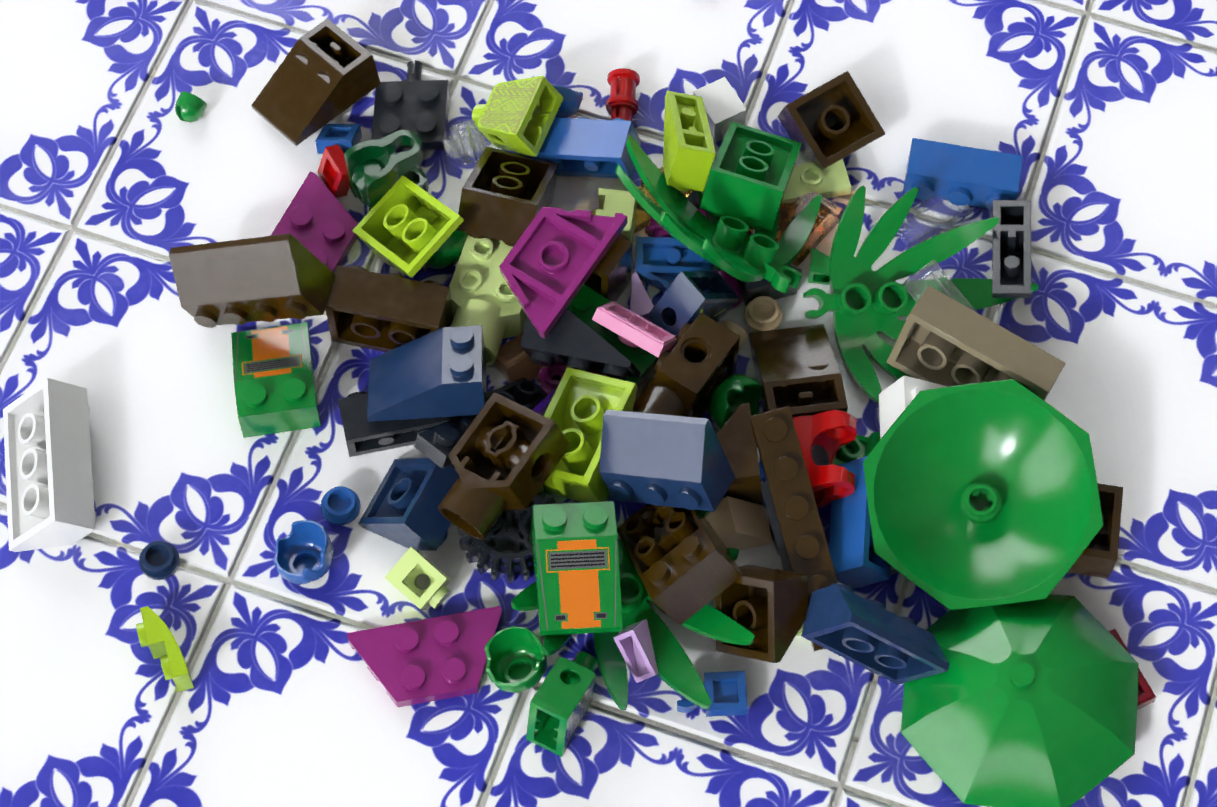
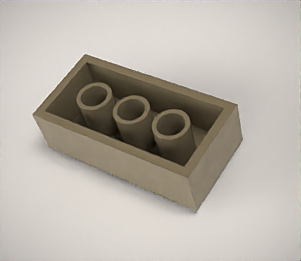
(959, 347)

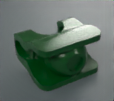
(376, 167)

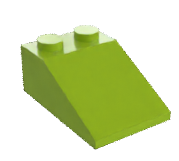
(407, 227)
(579, 413)

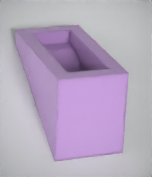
(640, 301)
(637, 650)

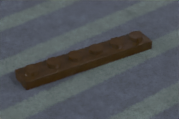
(793, 499)

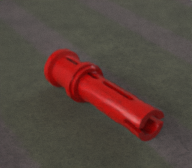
(622, 93)

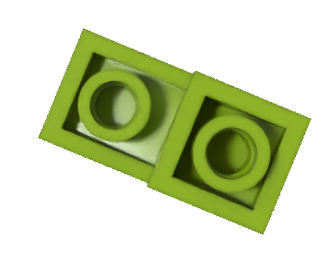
(162, 644)

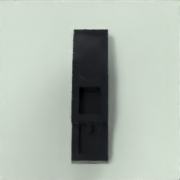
(441, 439)

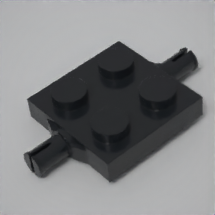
(413, 106)

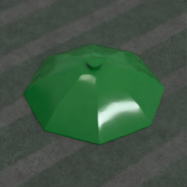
(982, 494)
(1029, 705)

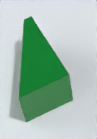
(818, 268)

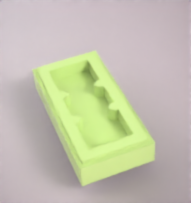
(827, 182)

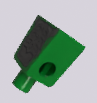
(562, 702)

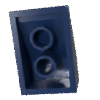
(430, 377)

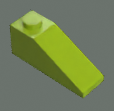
(687, 142)

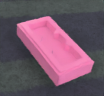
(634, 329)

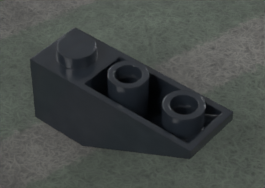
(578, 347)

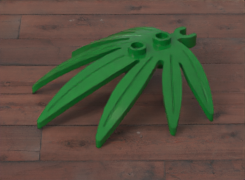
(723, 238)
(872, 300)
(671, 660)

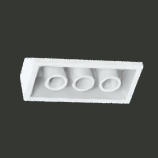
(48, 467)

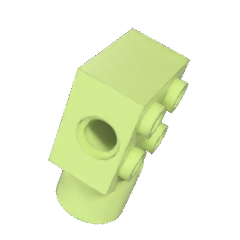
(483, 295)

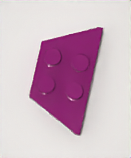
(319, 223)
(556, 260)
(429, 656)

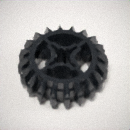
(489, 551)

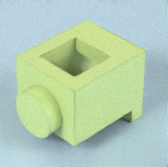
(618, 201)
(405, 577)

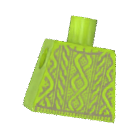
(518, 114)

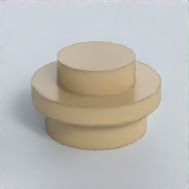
(763, 314)

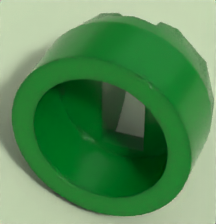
(189, 107)

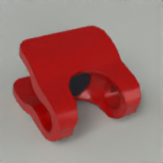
(820, 440)

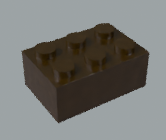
(505, 194)
(384, 308)

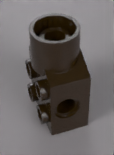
(691, 370)
(500, 464)

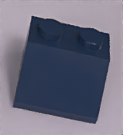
(408, 503)

